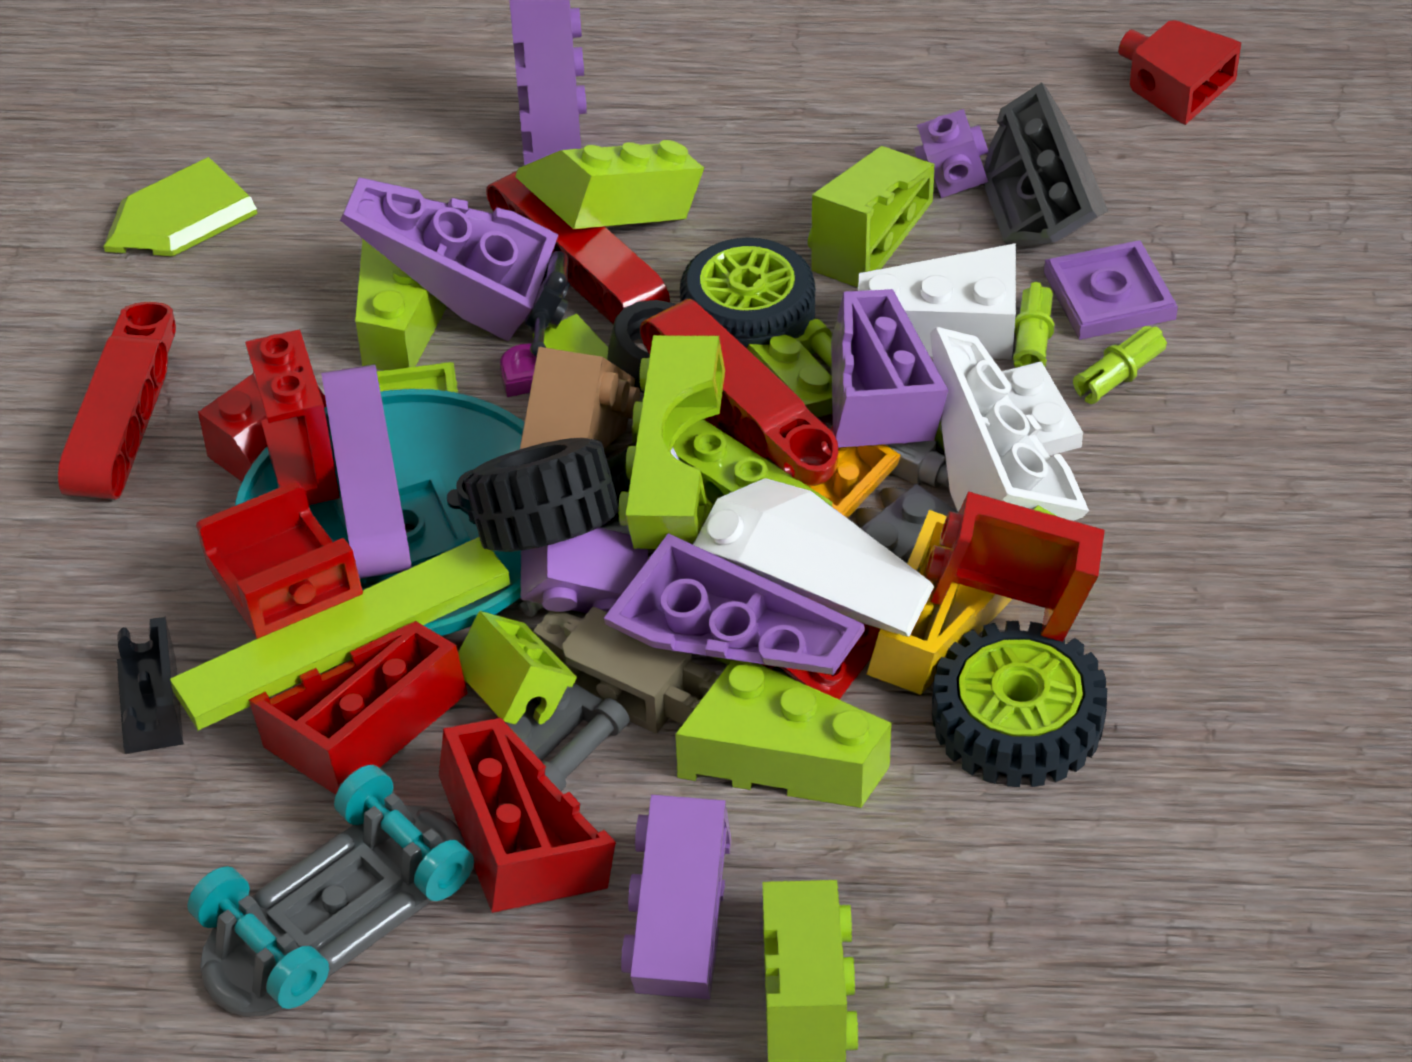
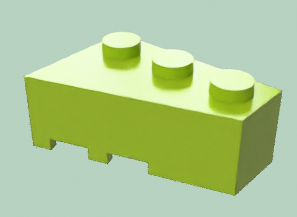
(868, 213)
(392, 313)
(783, 736)

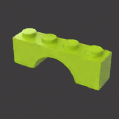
(680, 388)

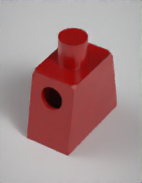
(1180, 67)

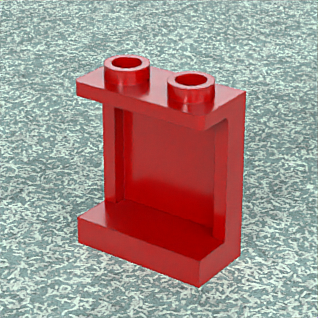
(1018, 557)
(277, 560)

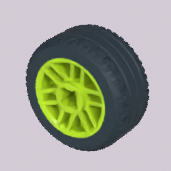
(752, 288)

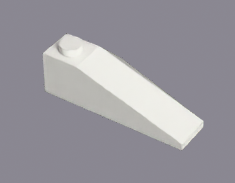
(990, 441)
(816, 553)

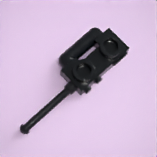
(550, 301)

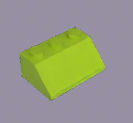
(615, 183)

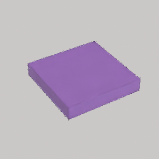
(1110, 289)

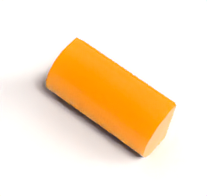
(857, 475)

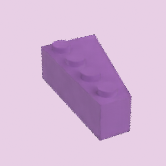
(547, 75)

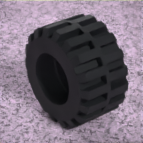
(541, 494)

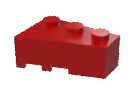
(363, 707)

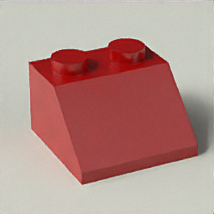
(234, 427)

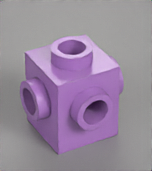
(949, 143)

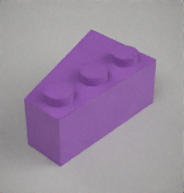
(882, 374)
(677, 896)

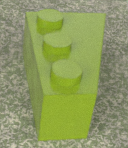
(807, 972)

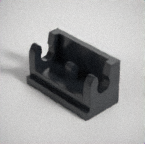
(146, 695)

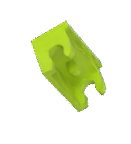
(511, 667)

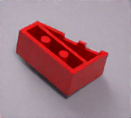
(516, 823)

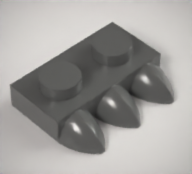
(902, 518)

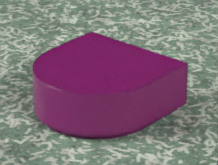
(517, 370)

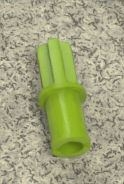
(1033, 325)
(1120, 363)

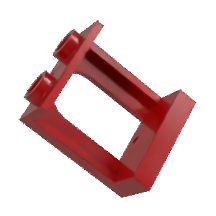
(295, 415)

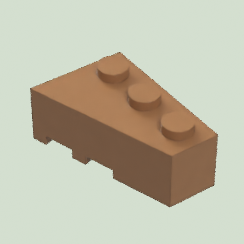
(577, 399)

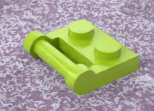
(796, 367)

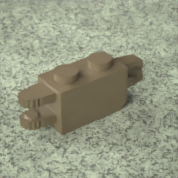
(610, 664)

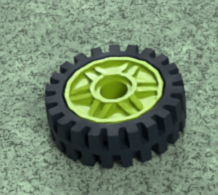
(1019, 704)

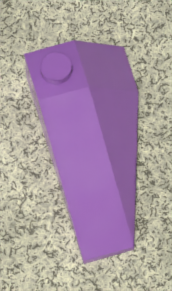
(467, 258)
(718, 609)

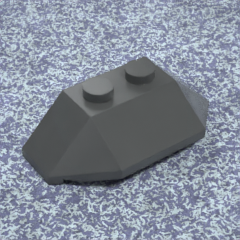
(1039, 173)

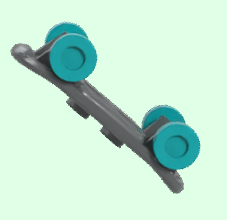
(329, 906)

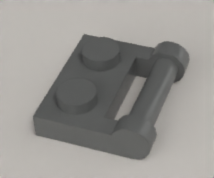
(577, 704)

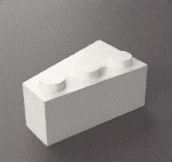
(957, 293)

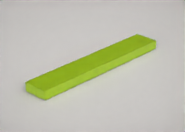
(326, 638)

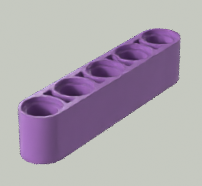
(366, 471)

